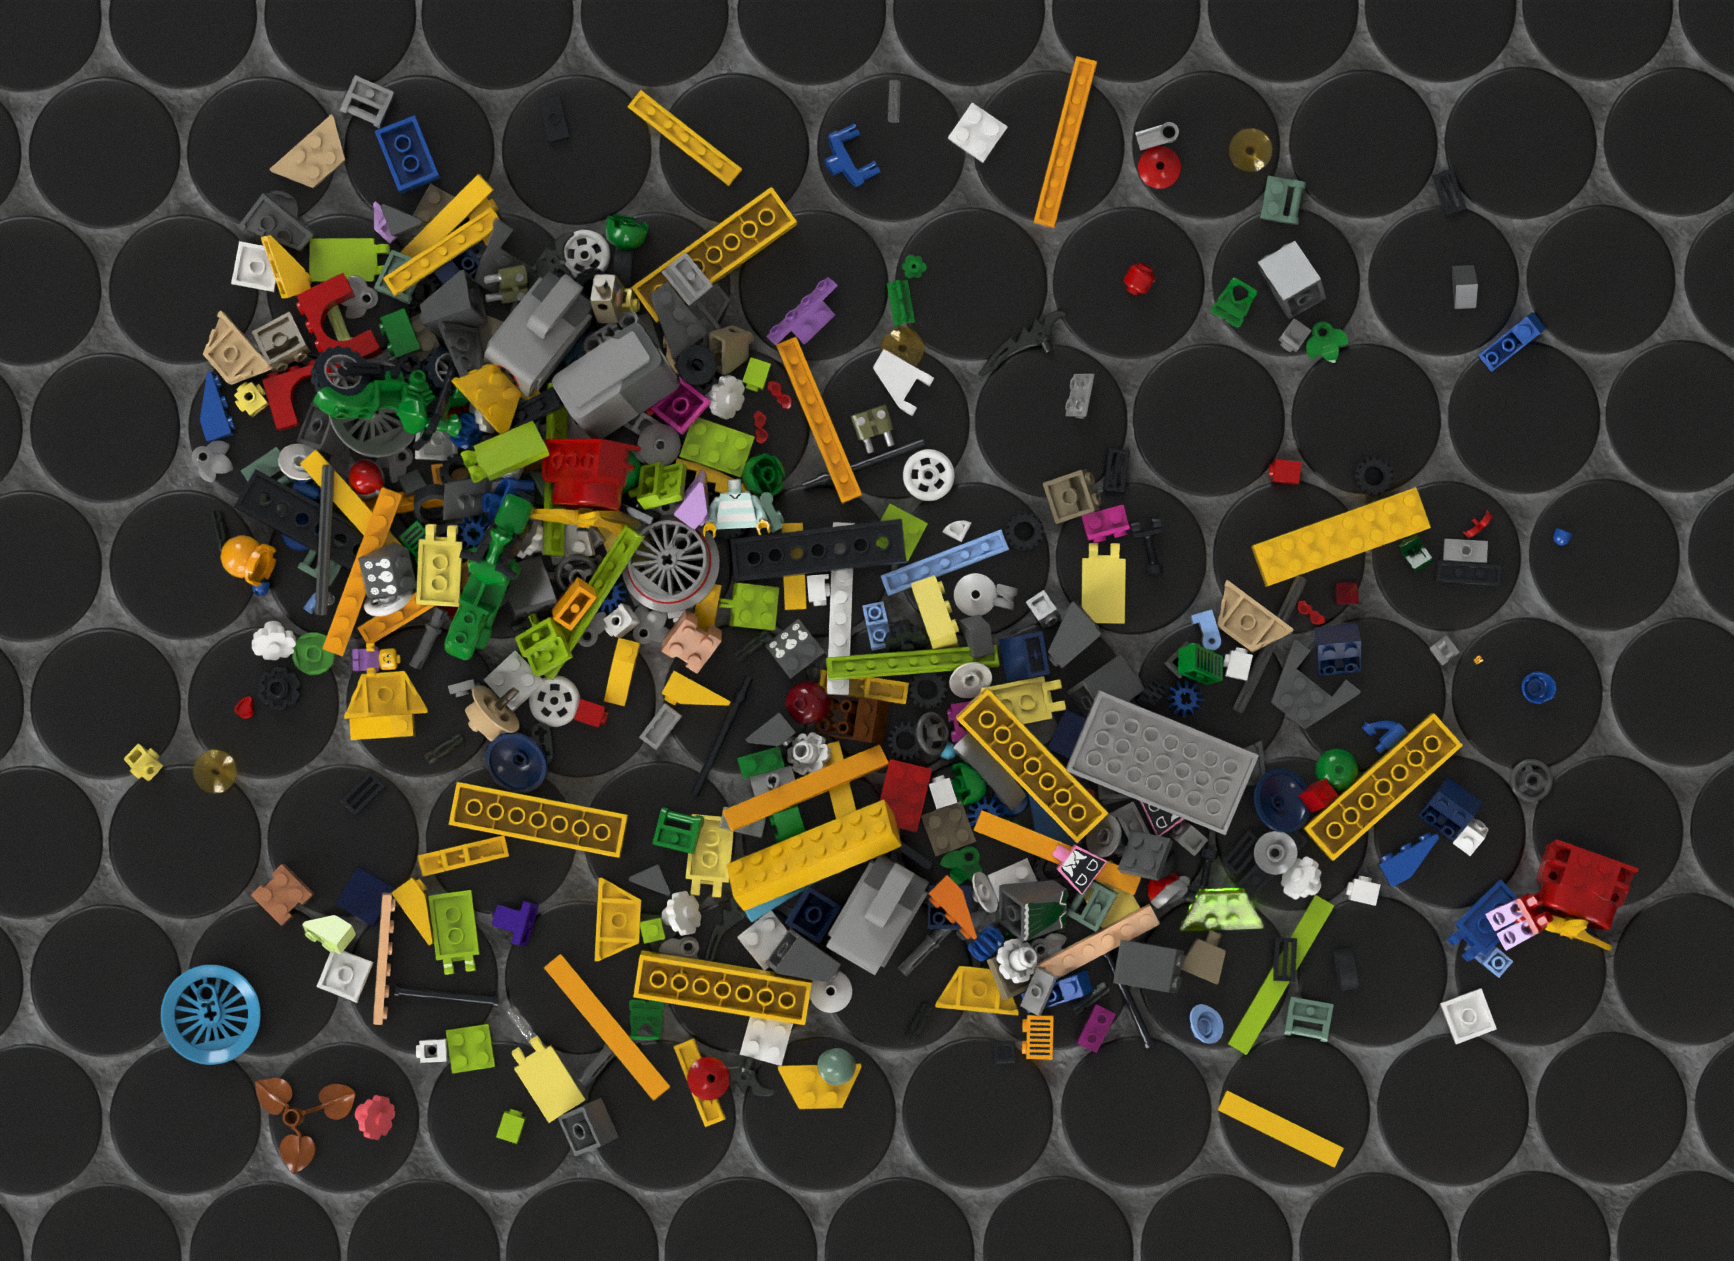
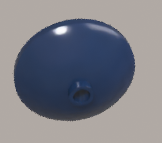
(510, 769)
(1283, 789)

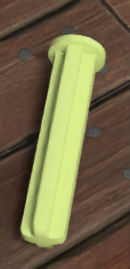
(338, 324)

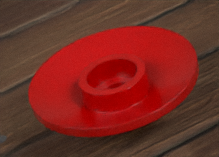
(1159, 178)
(698, 1080)

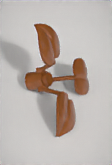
(274, 1096)

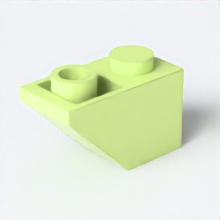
(331, 932)

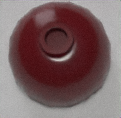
(807, 702)

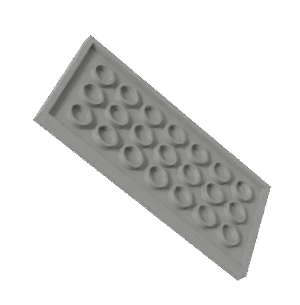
(1162, 762)

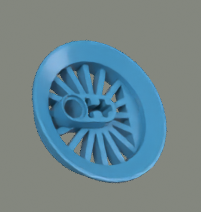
(218, 1050)

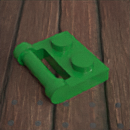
(675, 837)

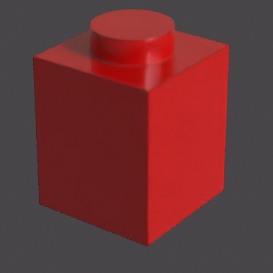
(1285, 471)
(591, 713)
(1318, 795)

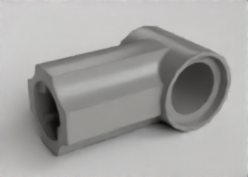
(1154, 136)

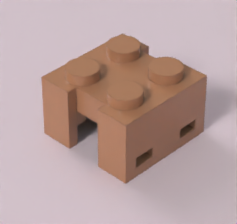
(690, 641)
(282, 894)

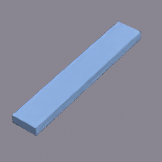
(945, 562)

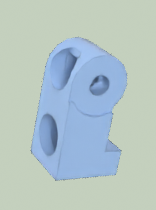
(1209, 630)

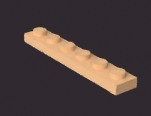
(1100, 942)
(383, 967)

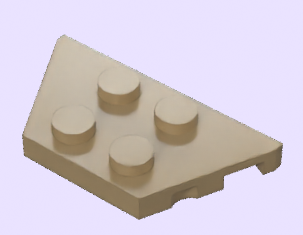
(313, 157)
(233, 353)
(1248, 620)

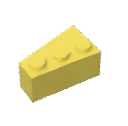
(935, 613)

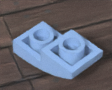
(876, 624)
(1494, 961)

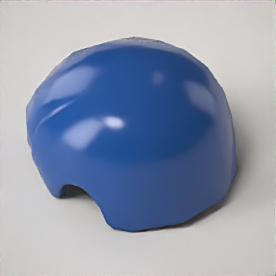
(1538, 687)

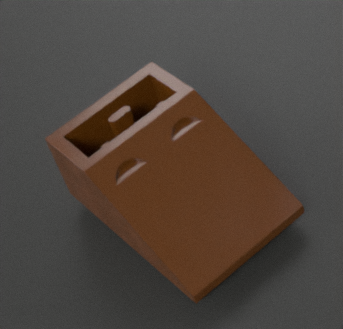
(855, 719)

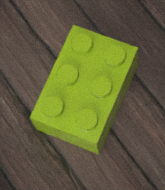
(717, 447)

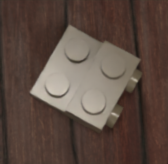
(281, 342)
(1072, 496)

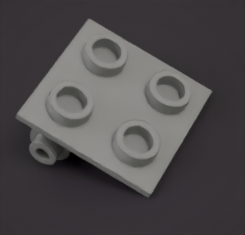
(1079, 396)

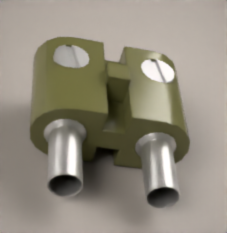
(511, 284)
(872, 423)

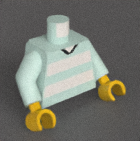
(736, 510)

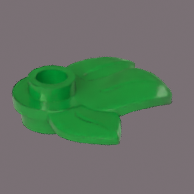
(1326, 345)
(959, 867)

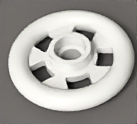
(592, 238)
(946, 476)
(387, 605)
(554, 719)

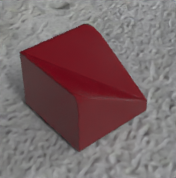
(1346, 593)

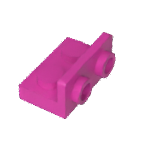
(1106, 523)

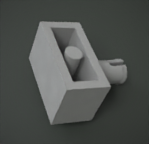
(771, 780)

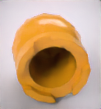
(248, 559)

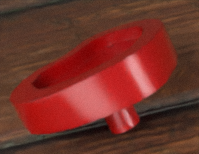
(245, 707)

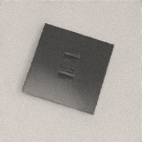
(463, 498)

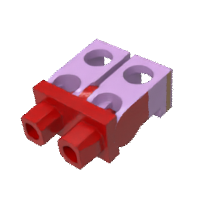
(1526, 917)

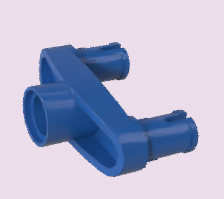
(841, 161)
(507, 486)

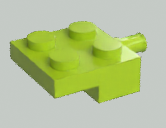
(660, 484)
(752, 606)
(543, 645)

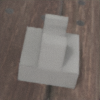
(1444, 650)

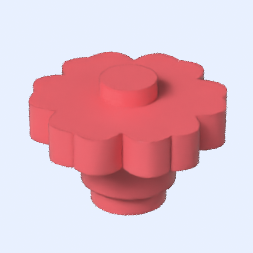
(375, 1117)

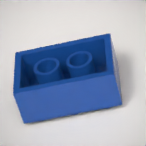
(407, 154)

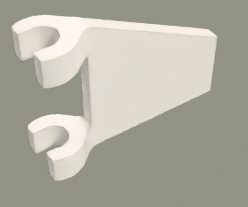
(898, 378)

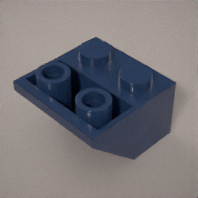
(465, 261)
(1337, 649)
(1024, 656)
(1450, 809)
(936, 916)

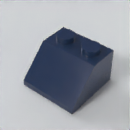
(812, 914)

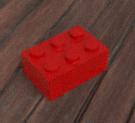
(906, 792)

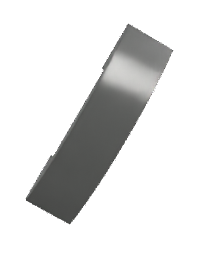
(990, 770)

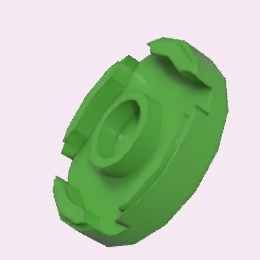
(310, 656)

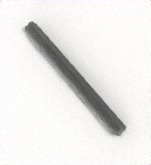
(324, 540)
(1266, 652)

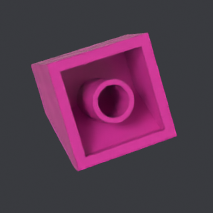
(681, 407)

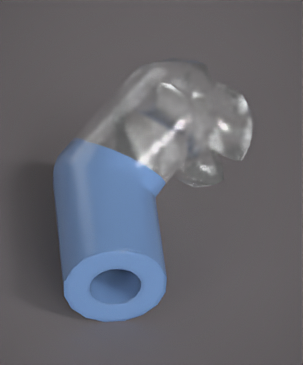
(310, 605)

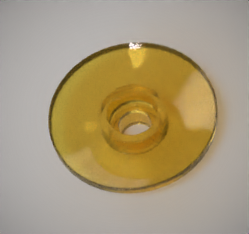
(1250, 138)
(910, 339)
(203, 771)

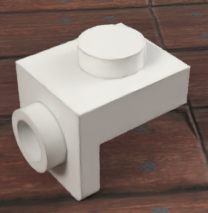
(1471, 836)

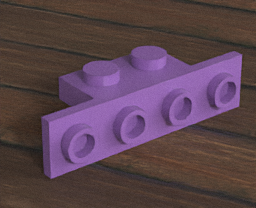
(807, 316)

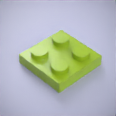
(912, 528)
(470, 1048)

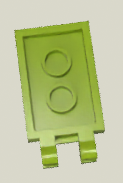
(347, 256)
(505, 453)
(454, 929)

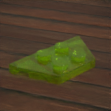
(1221, 911)

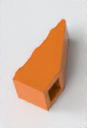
(952, 900)

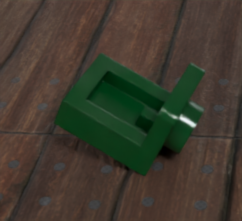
(1415, 552)

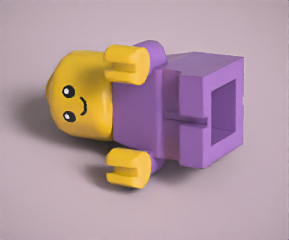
(372, 659)

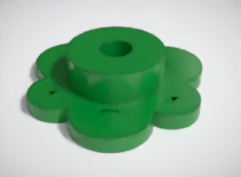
(913, 272)

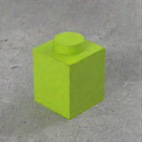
(756, 374)
(652, 930)
(511, 1126)

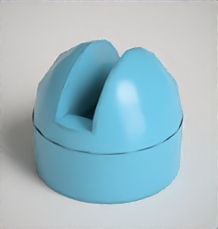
(949, 752)

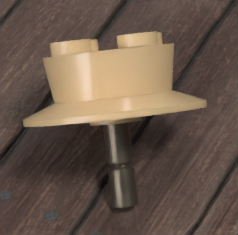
(490, 712)

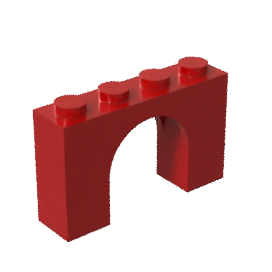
(318, 302)
(280, 394)

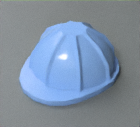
(1206, 1024)

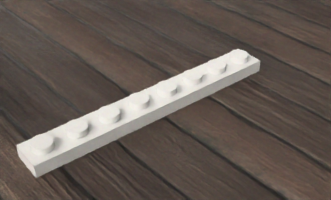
(840, 618)

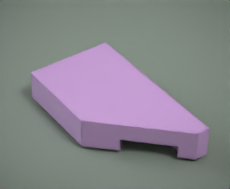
(380, 224)

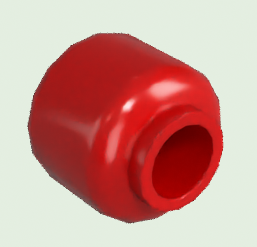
(1139, 278)

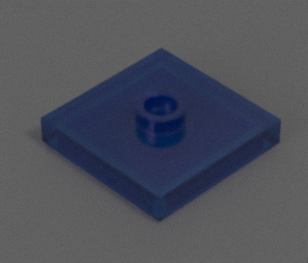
(1067, 734)
(364, 896)

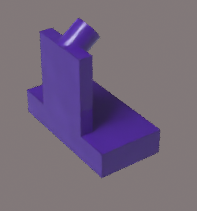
(516, 921)

